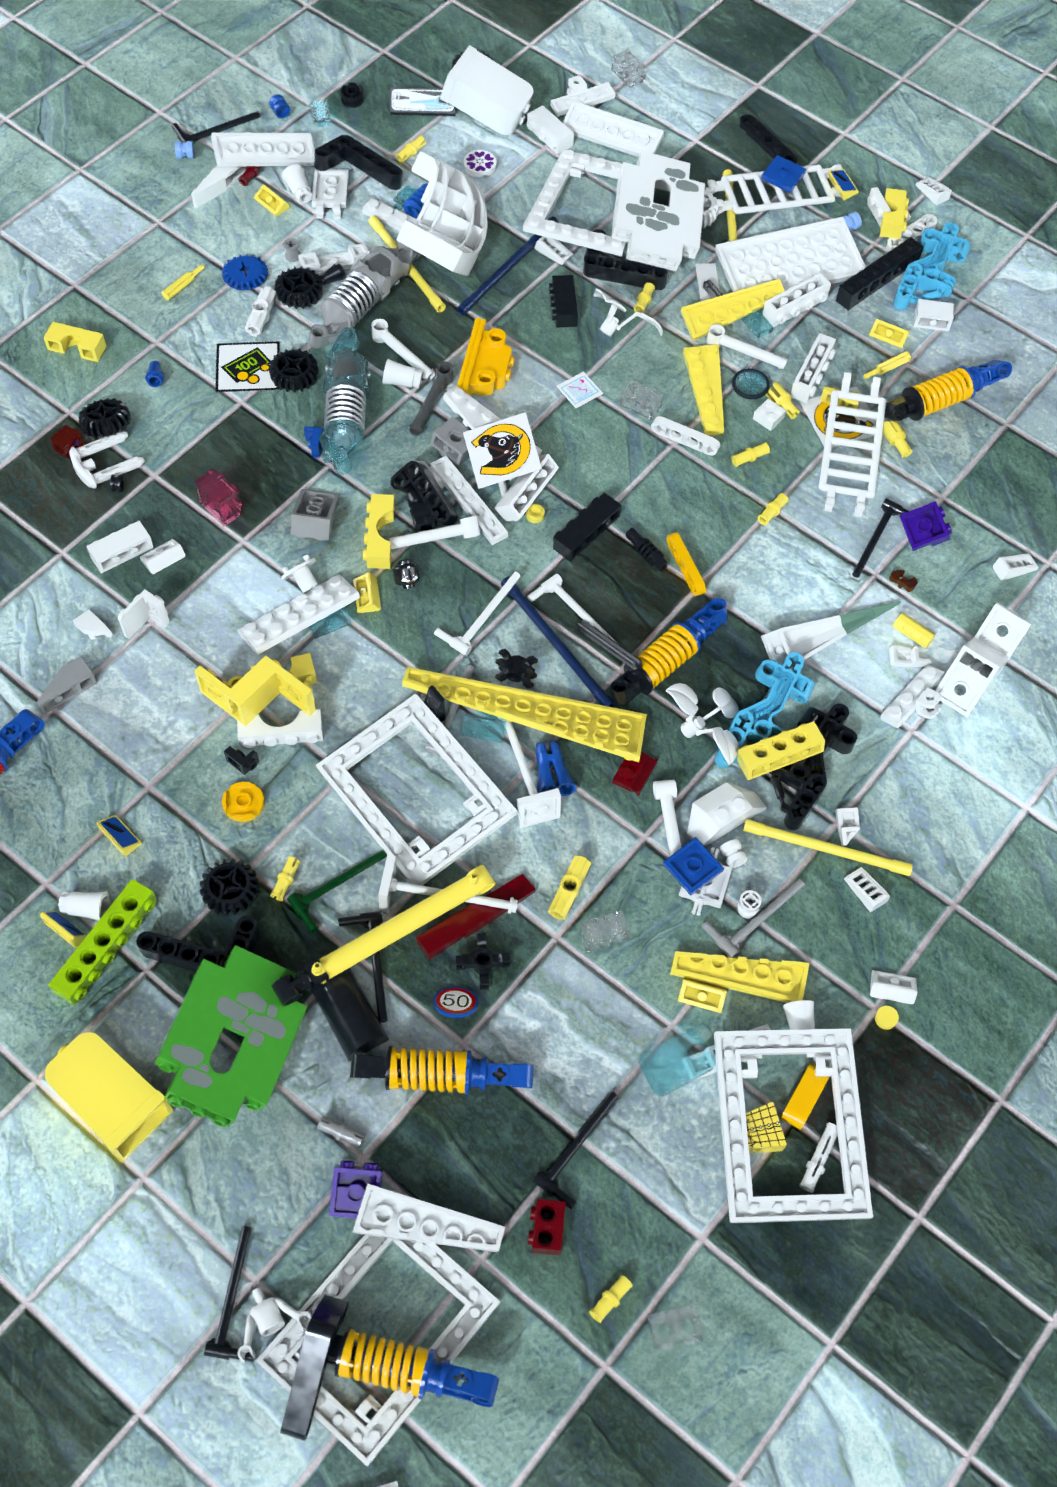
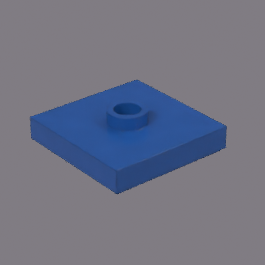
(783, 173)
(693, 866)

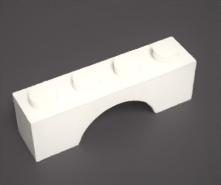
(302, 729)

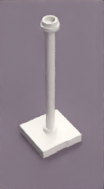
(537, 806)
(391, 884)

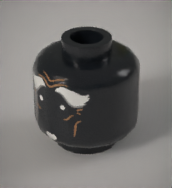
(406, 573)

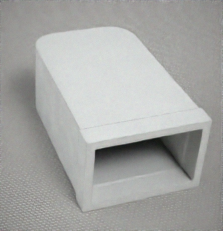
(487, 92)

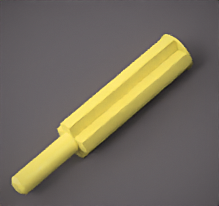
(181, 283)
(889, 364)

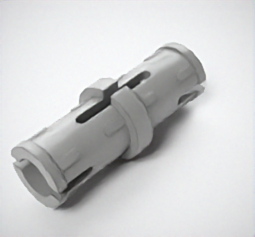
(341, 1131)

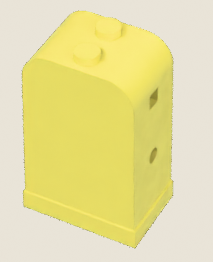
(106, 1093)

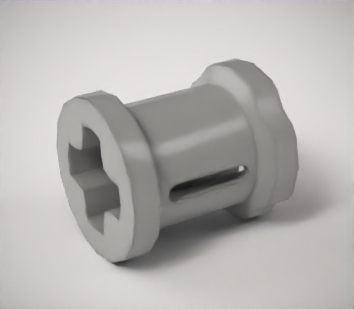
(291, 246)

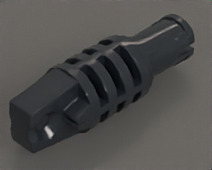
(647, 549)

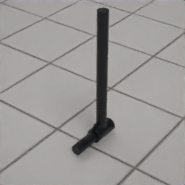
(183, 137)
(889, 508)
(370, 921)
(547, 1180)
(219, 1346)

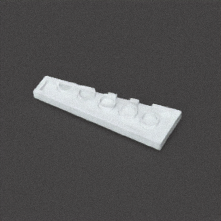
(407, 1218)

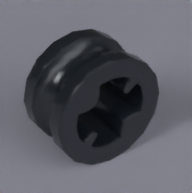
(116, 483)

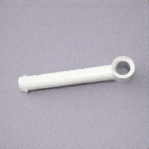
(381, 334)
(717, 336)
(468, 528)
(665, 792)

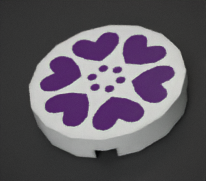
(479, 163)

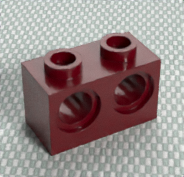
(551, 1227)

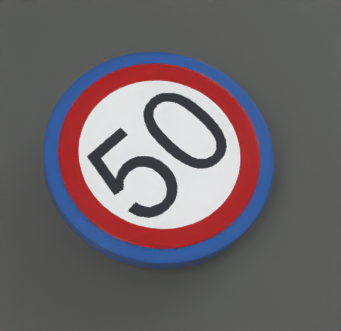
(455, 1002)

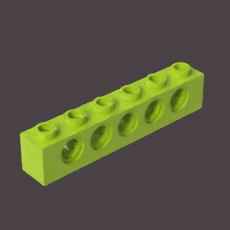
(91, 946)

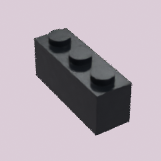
(564, 301)

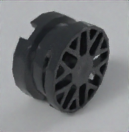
(352, 95)

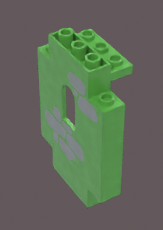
(246, 1004)

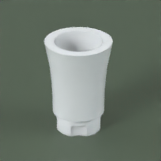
(296, 180)
(401, 375)
(85, 904)
(800, 1014)

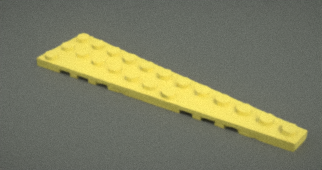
(579, 721)

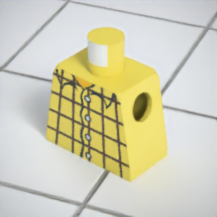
(764, 1130)

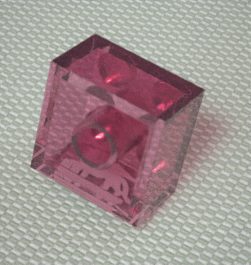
(218, 496)

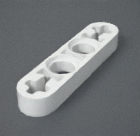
(931, 221)
(667, 428)

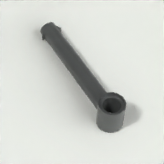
(444, 378)

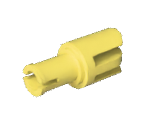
(782, 398)
(896, 437)

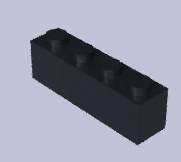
(586, 526)

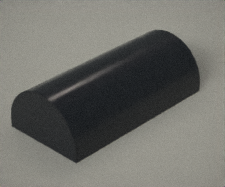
(350, 1014)

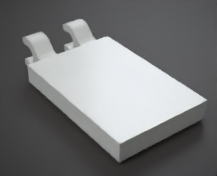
(330, 191)

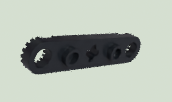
(760, 134)

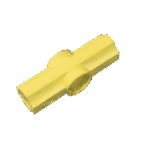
(564, 898)

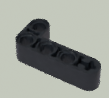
(429, 494)

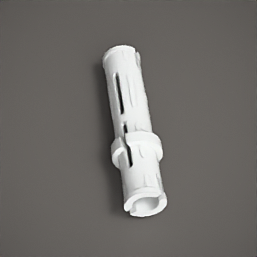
(809, 1181)

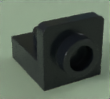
(240, 761)

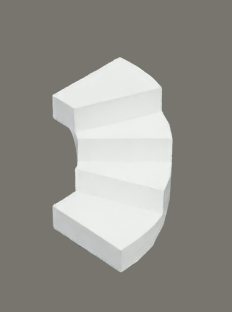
(451, 220)

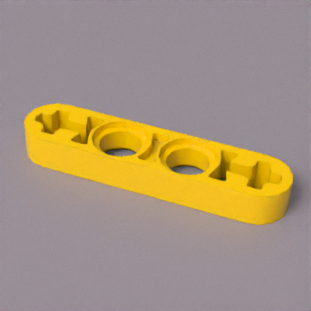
(686, 564)

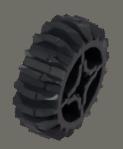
(298, 287)
(293, 370)
(104, 418)
(217, 878)

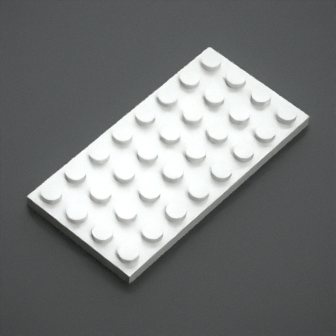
(792, 256)

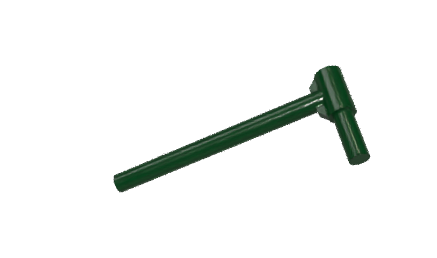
(301, 903)

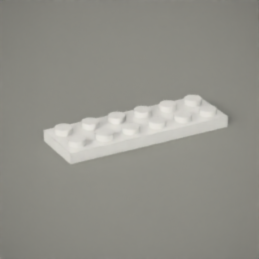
(612, 130)
(263, 149)
(298, 614)

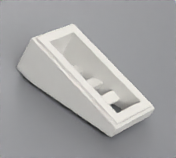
(936, 193)
(544, 246)
(1017, 568)
(870, 904)

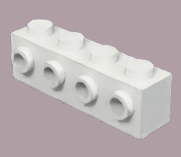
(796, 300)
(813, 367)
(525, 490)

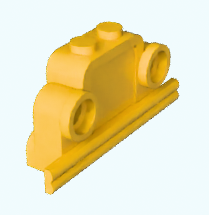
(486, 361)

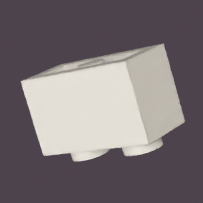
(933, 315)

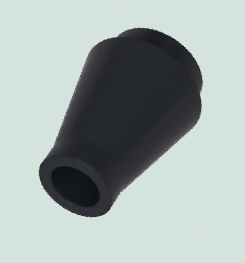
(333, 274)

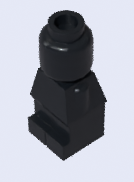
(420, 513)

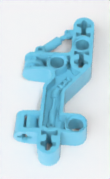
(928, 272)
(783, 685)

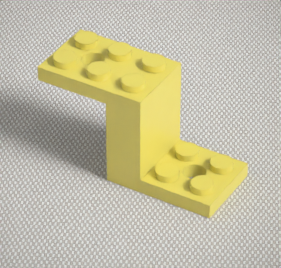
(256, 690)

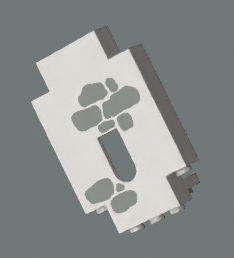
(654, 231)

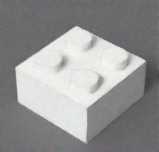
(769, 414)

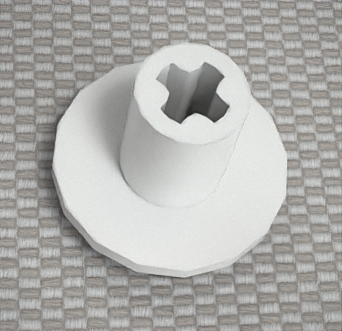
(302, 574)

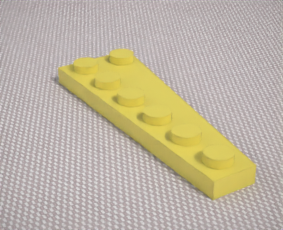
(728, 307)
(705, 377)
(764, 978)

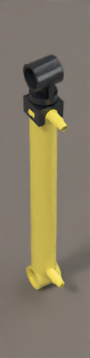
(319, 971)

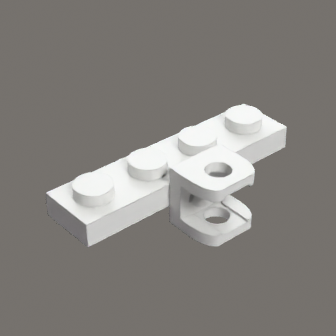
(581, 94)
(916, 696)

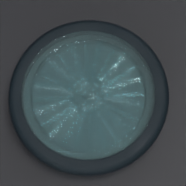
(750, 383)

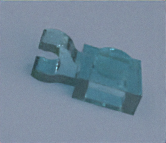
(402, 196)

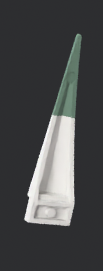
(816, 635)

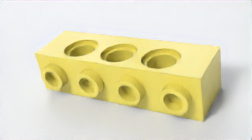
(774, 759)

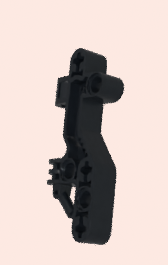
(813, 768)

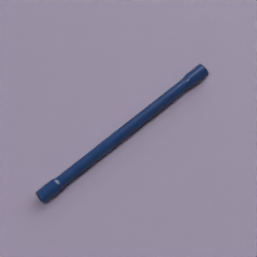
(469, 302)
(599, 694)

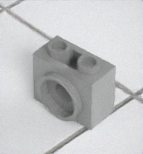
(450, 441)

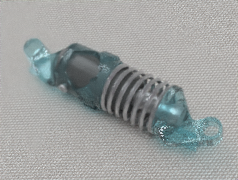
(346, 398)

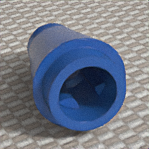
(154, 375)

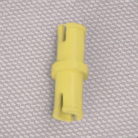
(410, 149)
(644, 297)
(750, 454)
(773, 509)
(285, 878)
(610, 1299)

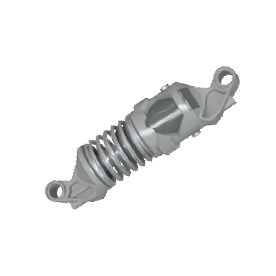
(363, 287)

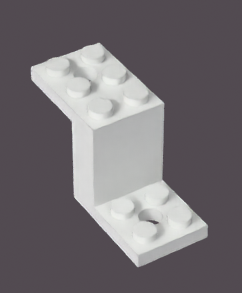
(982, 659)

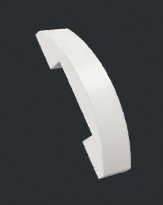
(322, 263)

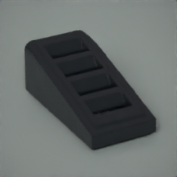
(435, 703)

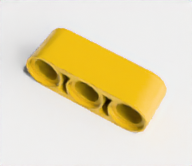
(804, 1098)

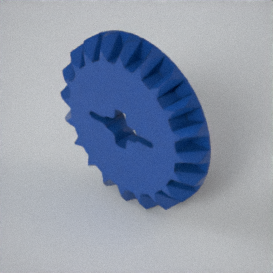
(235, 277)

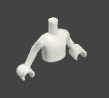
(268, 1319)

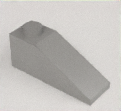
(69, 682)

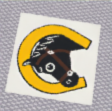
(818, 415)
(502, 450)

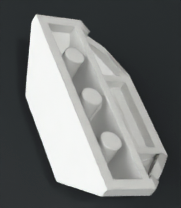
(722, 812)

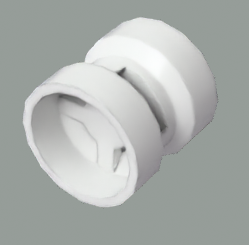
(733, 853)
(745, 907)

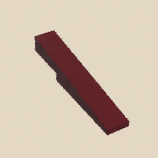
(471, 918)

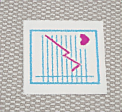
(579, 390)

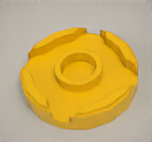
(243, 801)

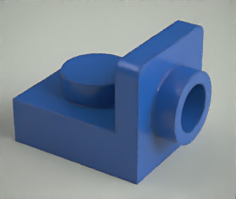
(312, 435)

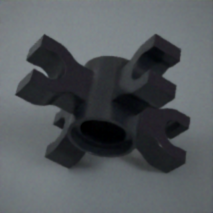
(516, 668)
(498, 960)

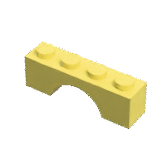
(378, 549)

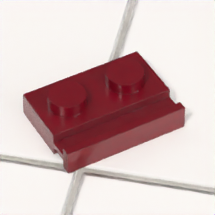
(634, 774)

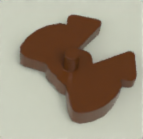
(902, 581)

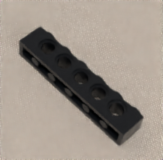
(878, 273)

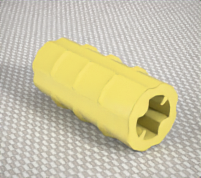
(914, 630)

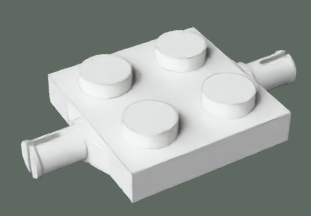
(712, 892)

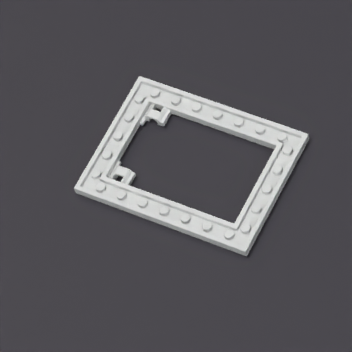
(574, 165)
(428, 862)
(823, 1045)
(352, 1427)

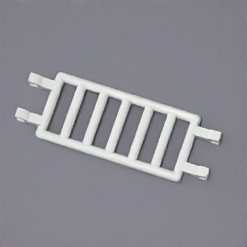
(732, 204)
(829, 440)

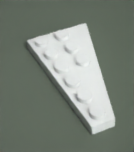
(471, 410)

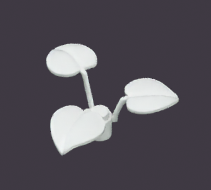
(611, 323)
(694, 725)

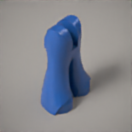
(555, 759)

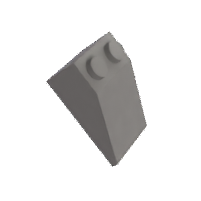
(314, 514)

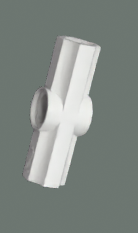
(261, 311)

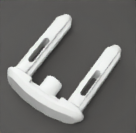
(83, 468)

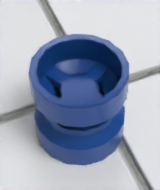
(279, 106)

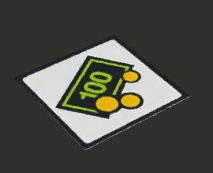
(245, 366)

